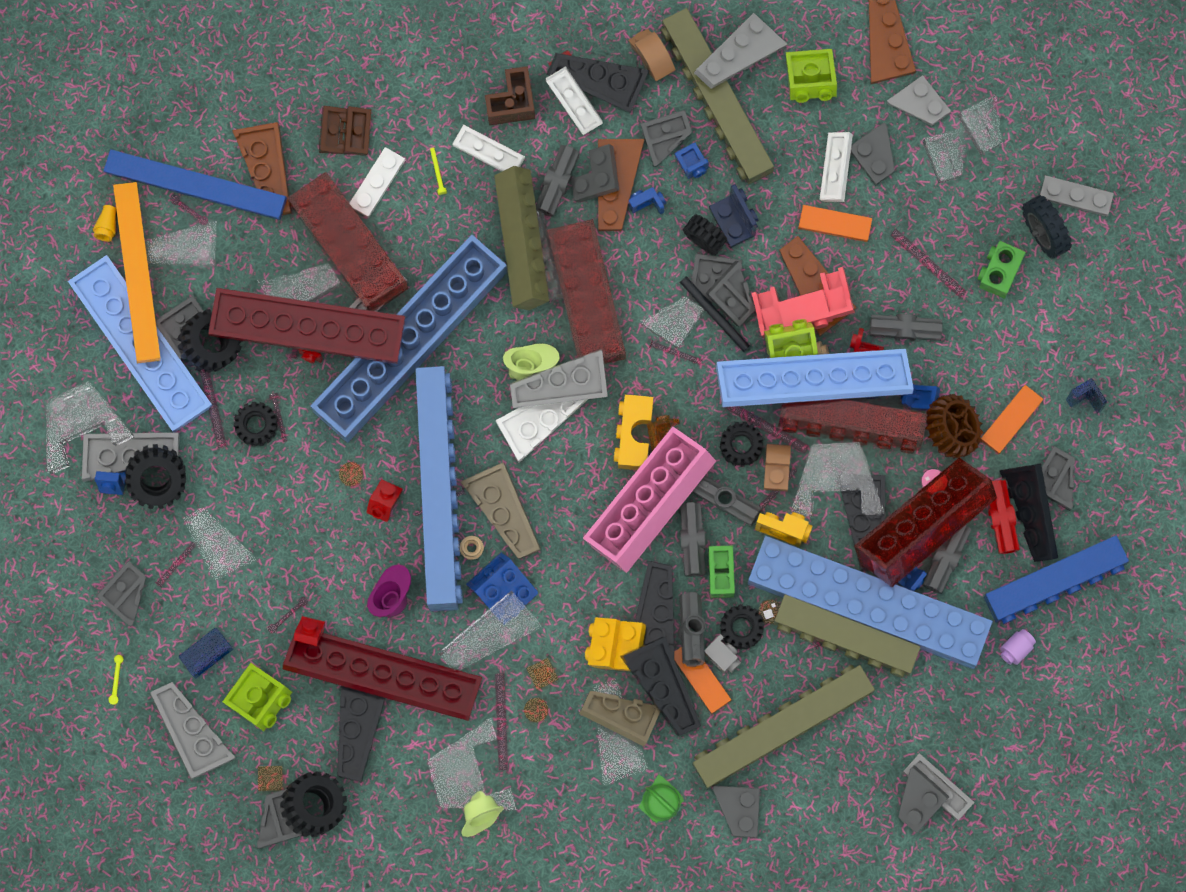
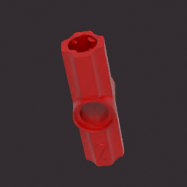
(1003, 519)

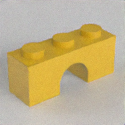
(635, 411)

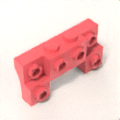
(815, 307)

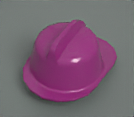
(390, 592)

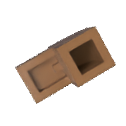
(652, 53)
(777, 467)

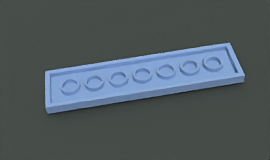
(814, 377)
(164, 381)

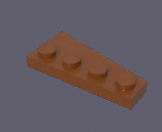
(888, 43)
(265, 158)
(614, 206)
(805, 272)

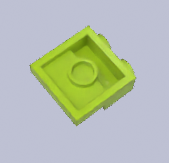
(811, 75)
(791, 340)
(258, 697)

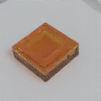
(542, 674)
(270, 778)

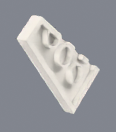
(532, 424)

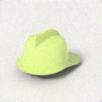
(530, 360)
(480, 814)

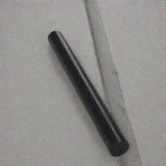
(714, 313)

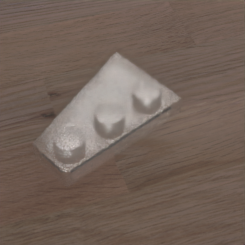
(185, 247)
(305, 286)
(217, 546)

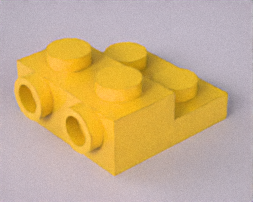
(792, 529)
(611, 640)

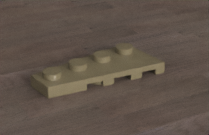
(500, 502)

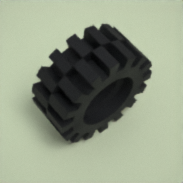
(704, 234)
(255, 410)
(741, 430)
(752, 616)

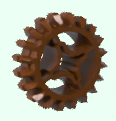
(952, 420)

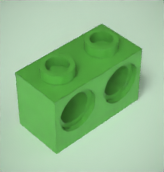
(1005, 271)
(721, 572)

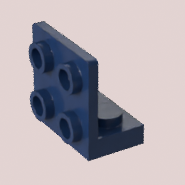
(734, 217)

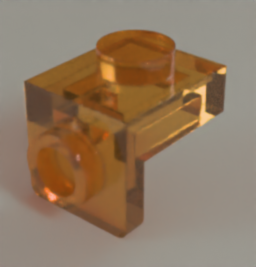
(660, 428)

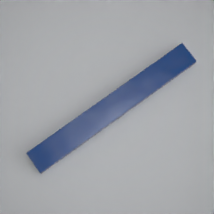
(195, 184)

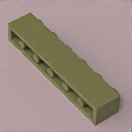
(521, 238)
(846, 635)

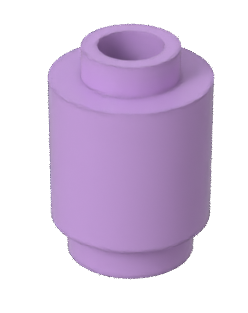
(1017, 647)

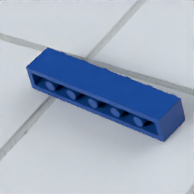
(1056, 579)

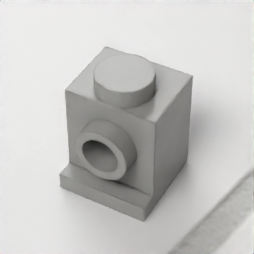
(722, 655)

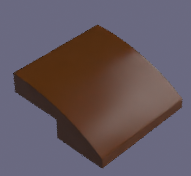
(355, 133)

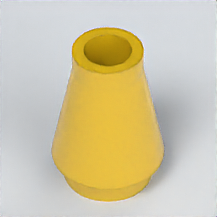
(106, 224)

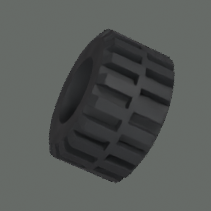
(197, 353)
(155, 495)
(300, 817)

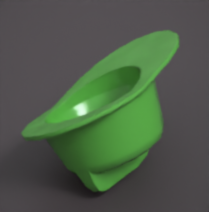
(661, 800)

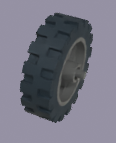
(1046, 226)

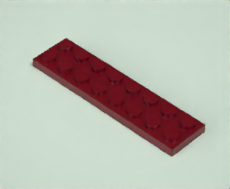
(307, 325)
(385, 674)

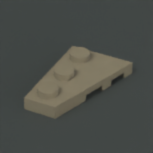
(625, 717)

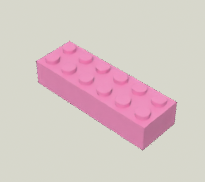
(649, 499)

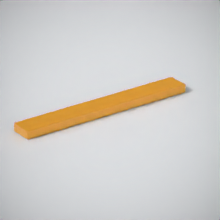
(136, 273)

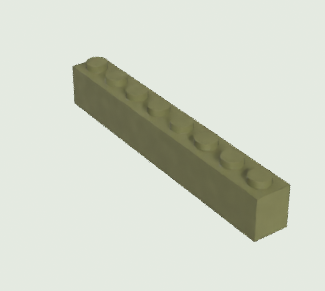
(719, 101)
(782, 727)

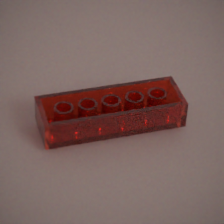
(347, 243)
(586, 291)
(857, 422)
(925, 522)

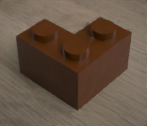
(516, 103)

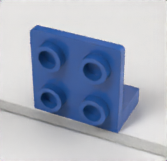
(499, 579)

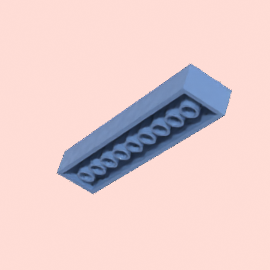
(428, 321)
(436, 488)
(870, 601)

